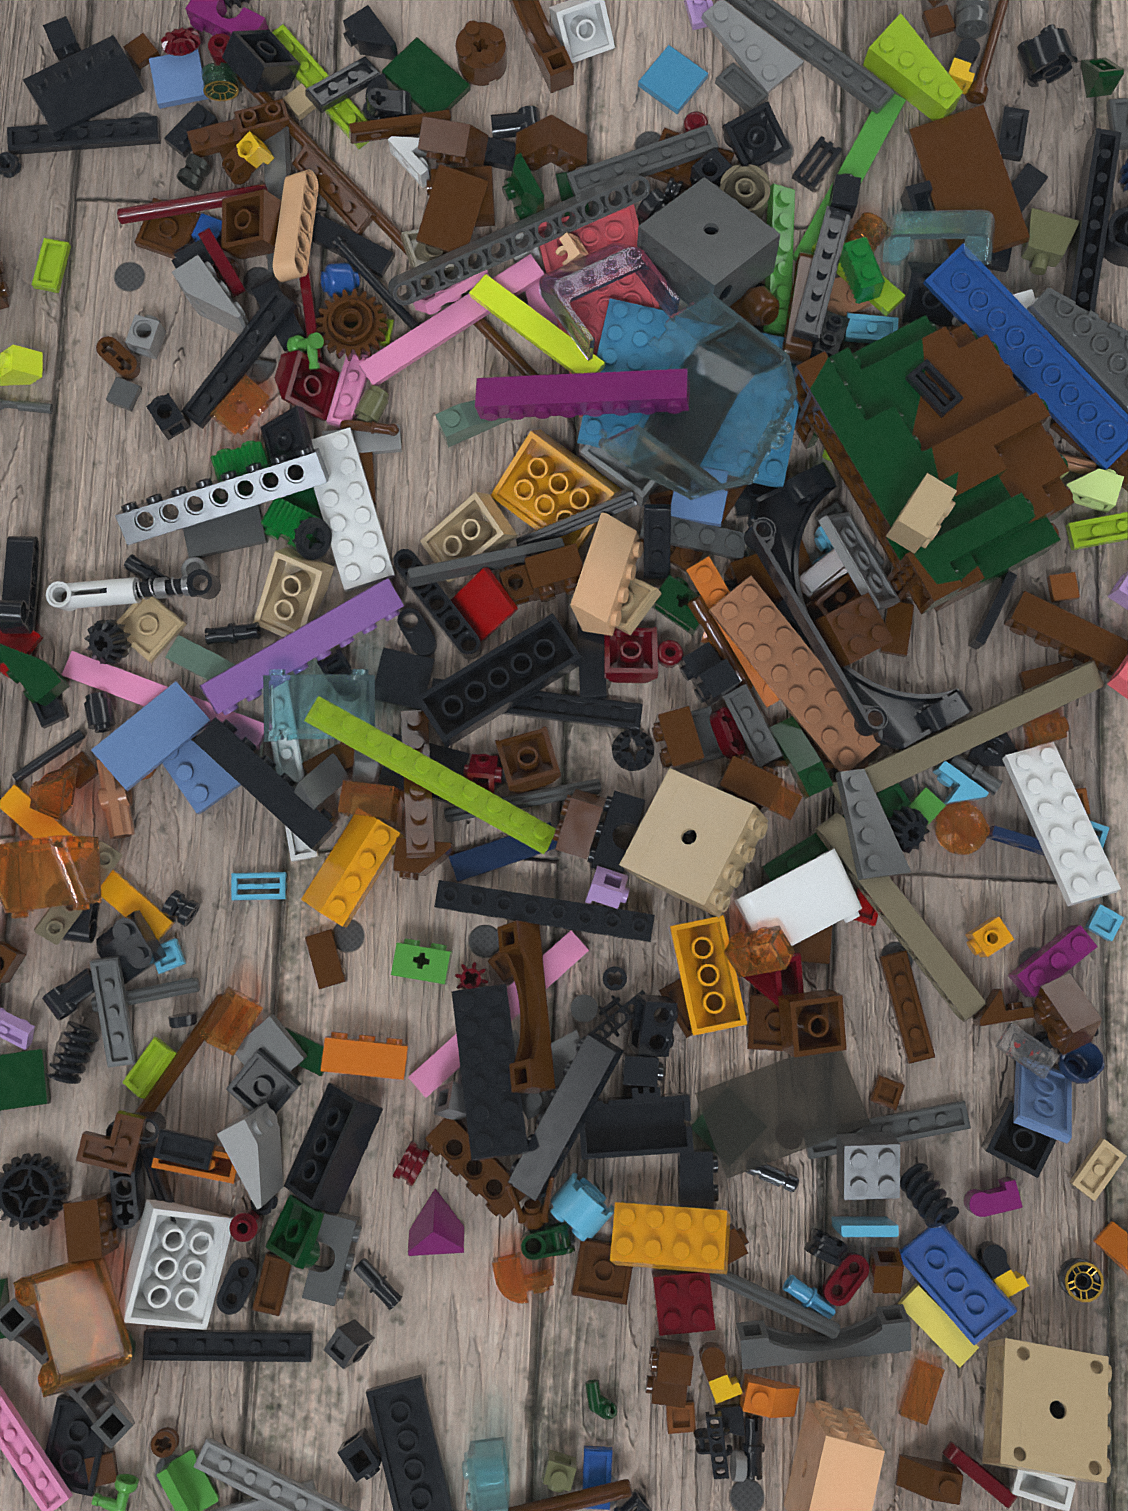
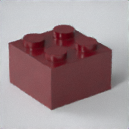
(682, 1302)

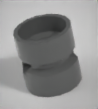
(972, 18)

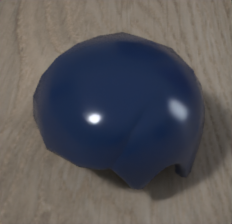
(1082, 1064)

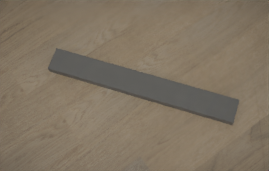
(817, 52)

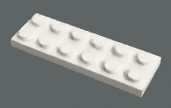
(351, 514)
(1061, 824)

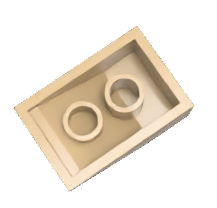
(469, 530)
(292, 592)

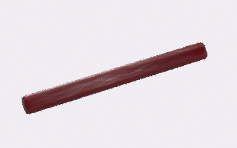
(181, 205)

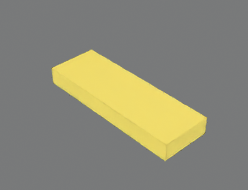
(937, 1325)

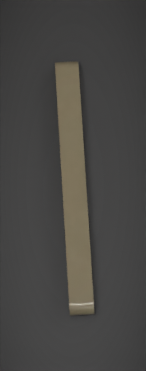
(981, 727)

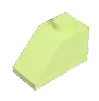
(1097, 489)

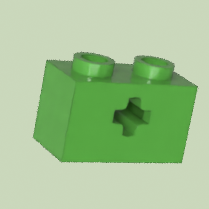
(405, 965)

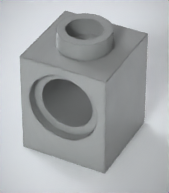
(146, 346)

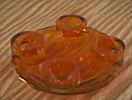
(961, 828)

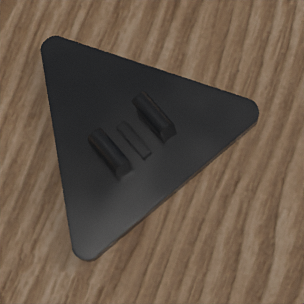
(992, 751)

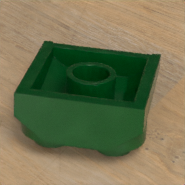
(523, 190)
(297, 1233)

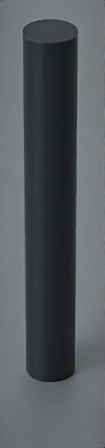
(48, 756)

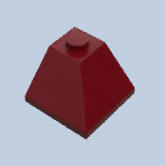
(306, 387)

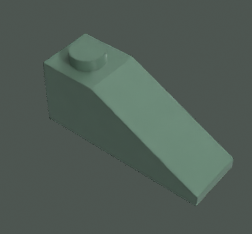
(463, 422)
(197, 658)

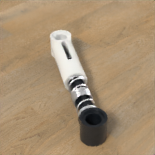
(130, 590)

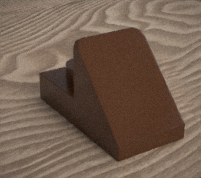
(995, 1012)

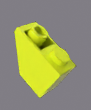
(20, 366)

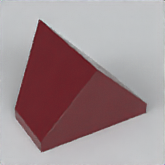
(780, 982)

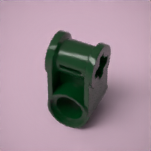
(549, 1241)

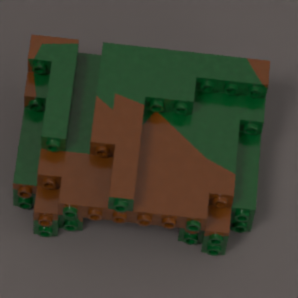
(984, 448)

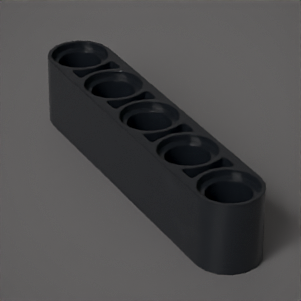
(443, 615)

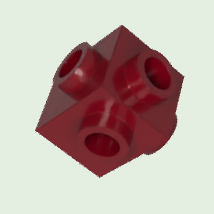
(484, 771)

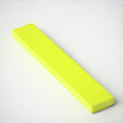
(533, 326)

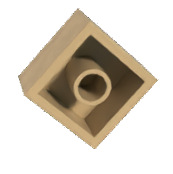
(923, 514)

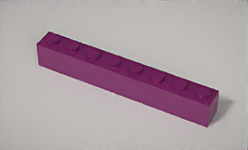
(583, 394)

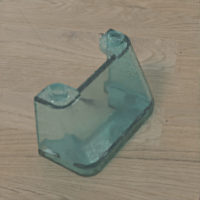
(972, 225)
(290, 698)

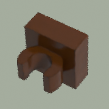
(86, 769)

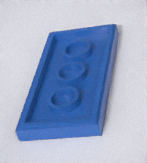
(957, 1283)

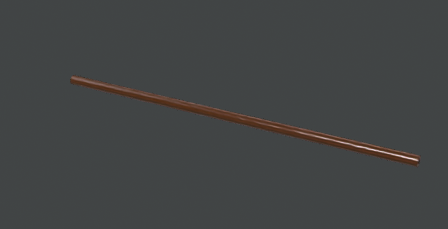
(394, 234)

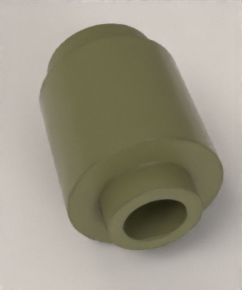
(371, 404)

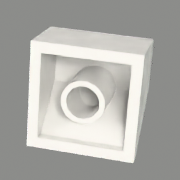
(582, 28)

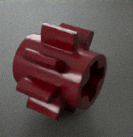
(473, 970)

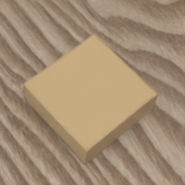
(298, 102)

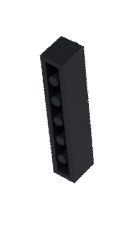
(265, 783)
(566, 1115)

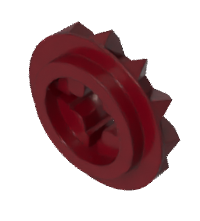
(181, 41)

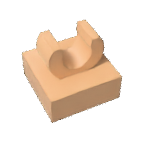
(572, 246)

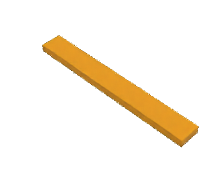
(115, 888)

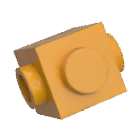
(988, 937)

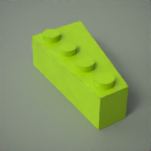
(912, 70)

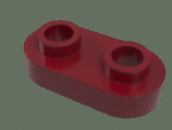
(848, 1280)

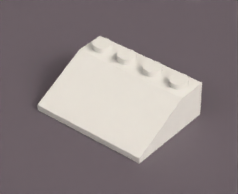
(175, 1266)

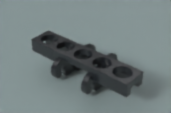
(622, 1009)
(715, 1446)

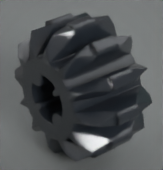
(108, 641)
(908, 828)

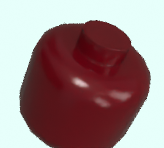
(694, 120)
(669, 653)

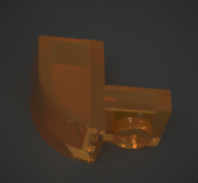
(515, 1283)

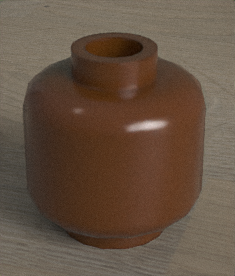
(760, 306)

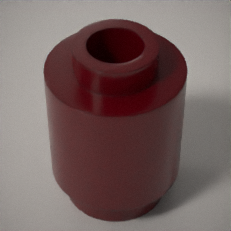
(217, 46)
(251, 1219)

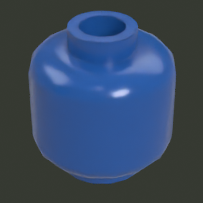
(337, 278)

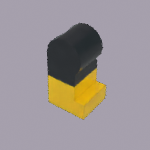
(962, 61)
(994, 1262)

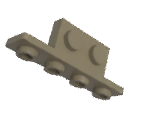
(60, 919)

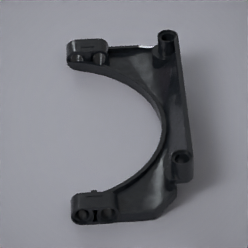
(775, 535)

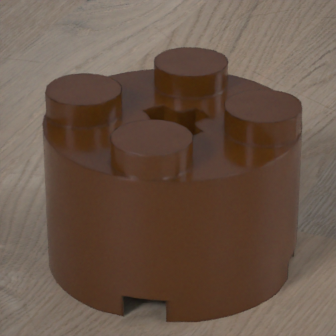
(481, 53)

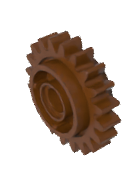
(352, 309)

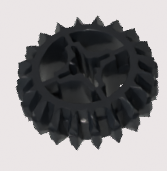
(54, 1193)

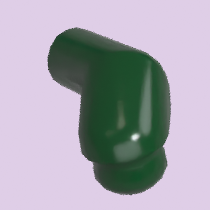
(597, 1403)

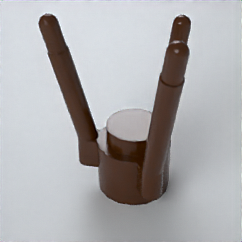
(533, 1213)

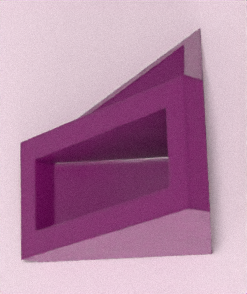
(436, 1229)

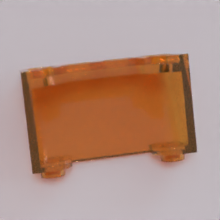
(49, 874)
(78, 1323)

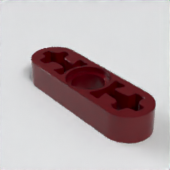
(221, 262)
(979, 1474)

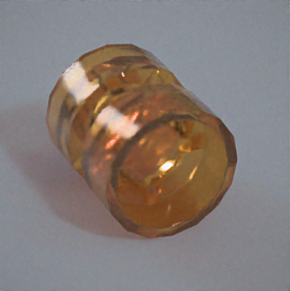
(868, 226)

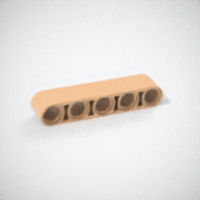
(295, 226)

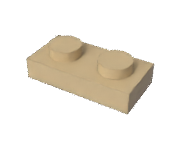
(1097, 1169)

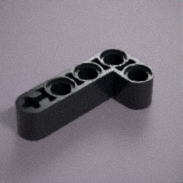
(19, 585)
(119, 1194)

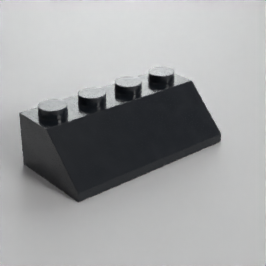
(83, 85)
(333, 1148)

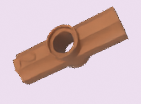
(115, 803)

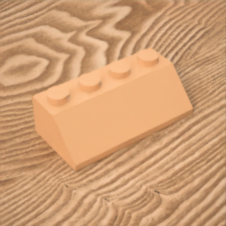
(606, 576)

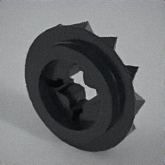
(320, 531)
(642, 757)

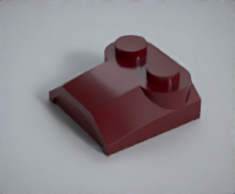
(631, 656)

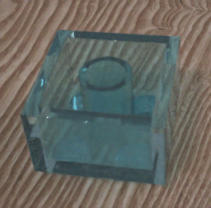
(487, 1474)

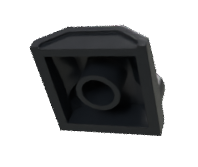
(755, 136)
(134, 943)

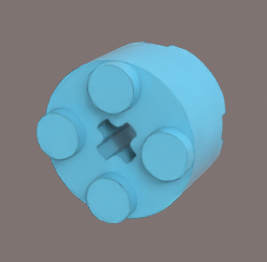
(581, 1207)

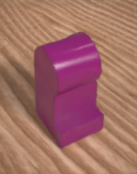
(994, 1200)

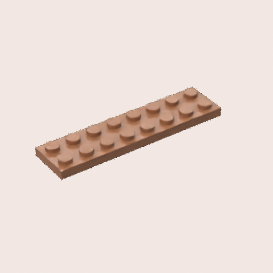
(792, 673)

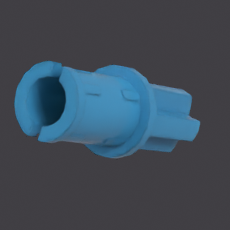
(808, 1297)

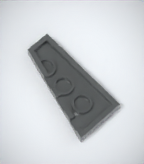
(870, 834)

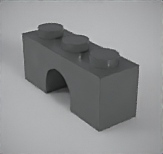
(327, 1283)

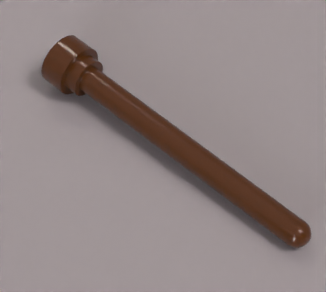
(978, 90)

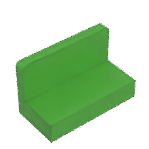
(187, 1486)

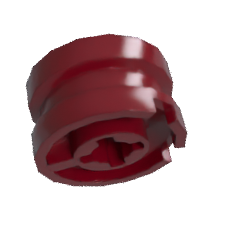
(411, 1163)

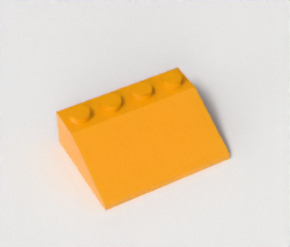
(550, 484)

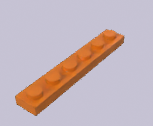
(713, 589)

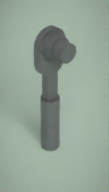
(27, 406)

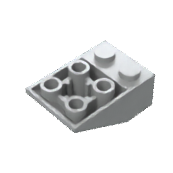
(209, 295)

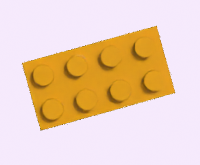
(670, 1238)

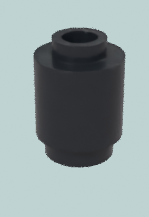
(99, 712)

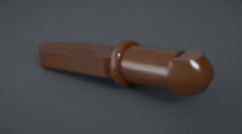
(380, 428)

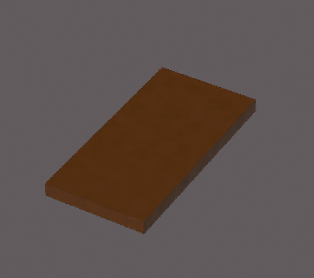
(969, 173)

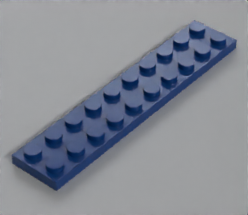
(1033, 355)

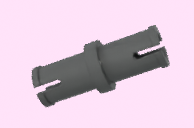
(976, 774)

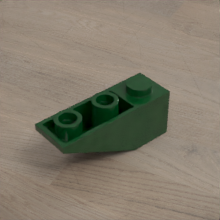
(37, 676)

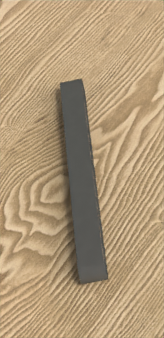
(531, 239)

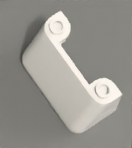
(803, 899)

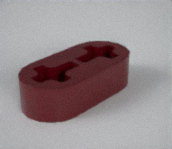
(727, 733)

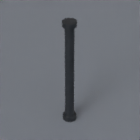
(340, 245)

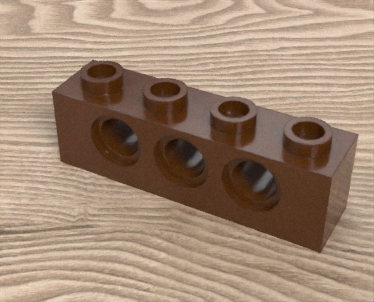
(437, 1143)

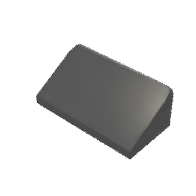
(321, 782)

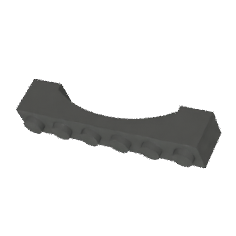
(880, 1333)

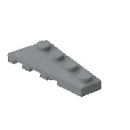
(753, 49)

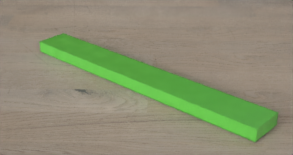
(857, 162)

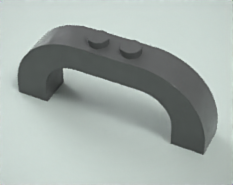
(102, 1405)

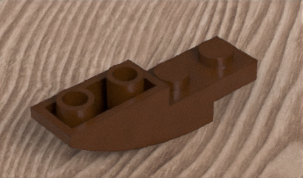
(261, 120)

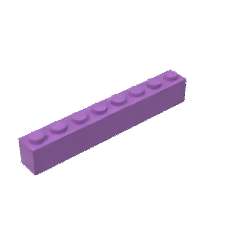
(303, 645)

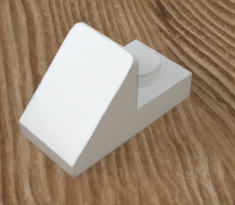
(410, 157)

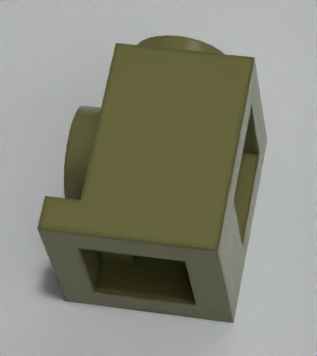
(559, 1471)

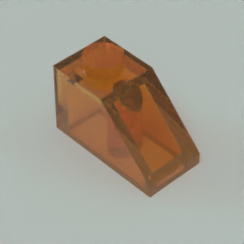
(54, 792)

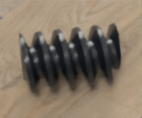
(74, 1054)
(927, 1197)

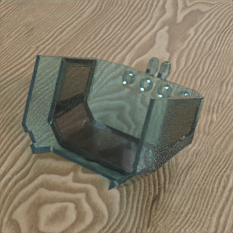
(736, 405)

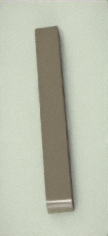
(906, 926)

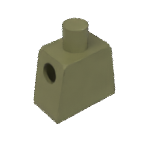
(1048, 239)

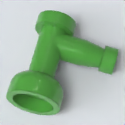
(307, 345)
(124, 1485)

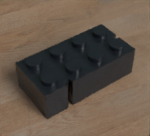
(638, 1127)

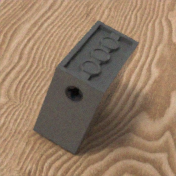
(709, 245)

